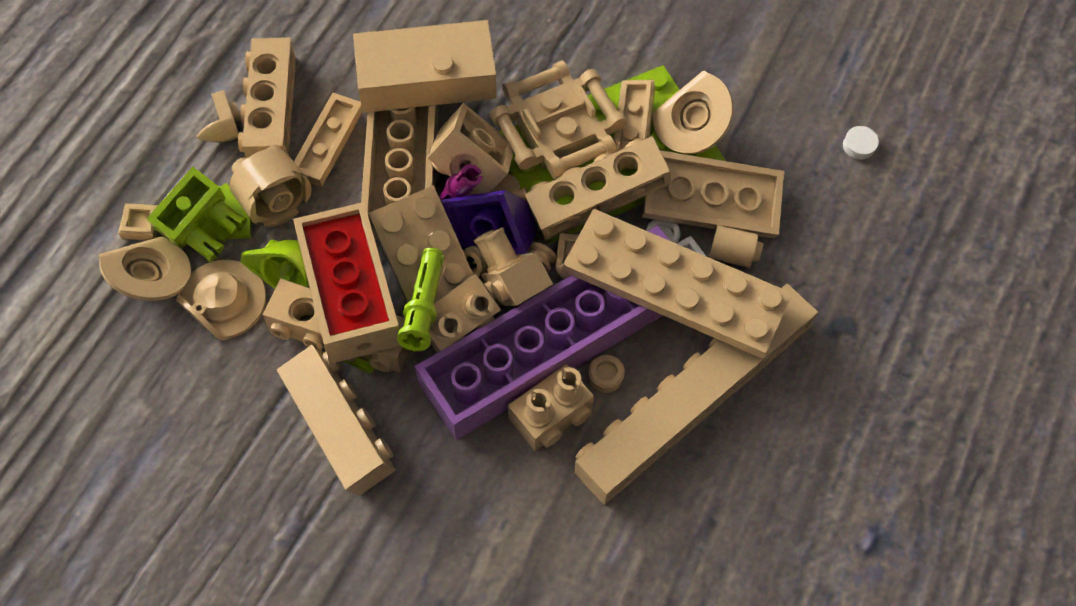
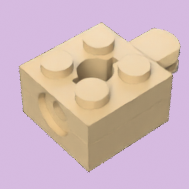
(471, 140)

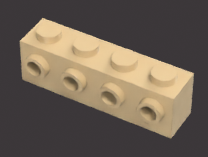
(337, 421)

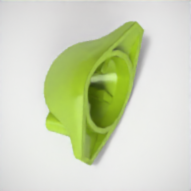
(277, 262)

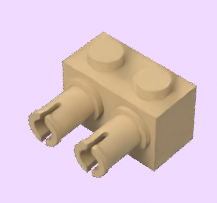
(510, 276)
(461, 311)
(551, 407)

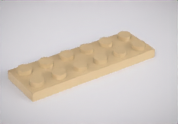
(678, 283)

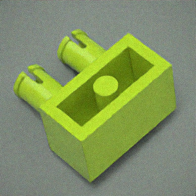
(188, 208)

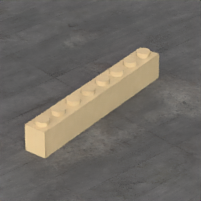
(680, 406)

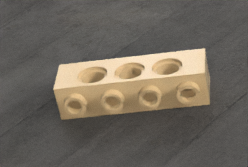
(268, 95)
(618, 189)
(294, 301)

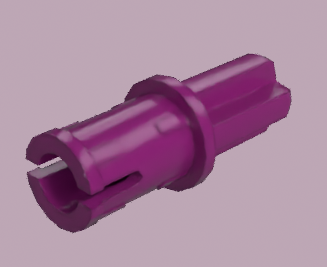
(462, 183)

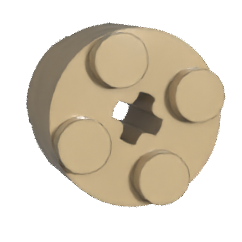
(269, 187)

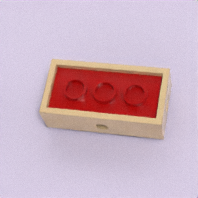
(347, 282)

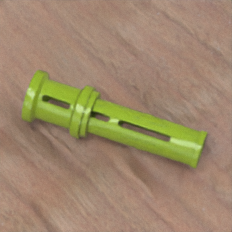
(420, 310)

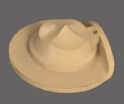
(695, 115)
(147, 269)
(224, 298)

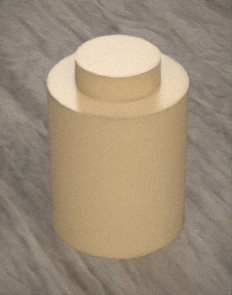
(735, 247)

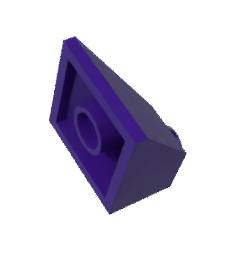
(491, 211)

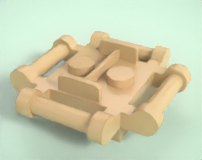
(559, 121)

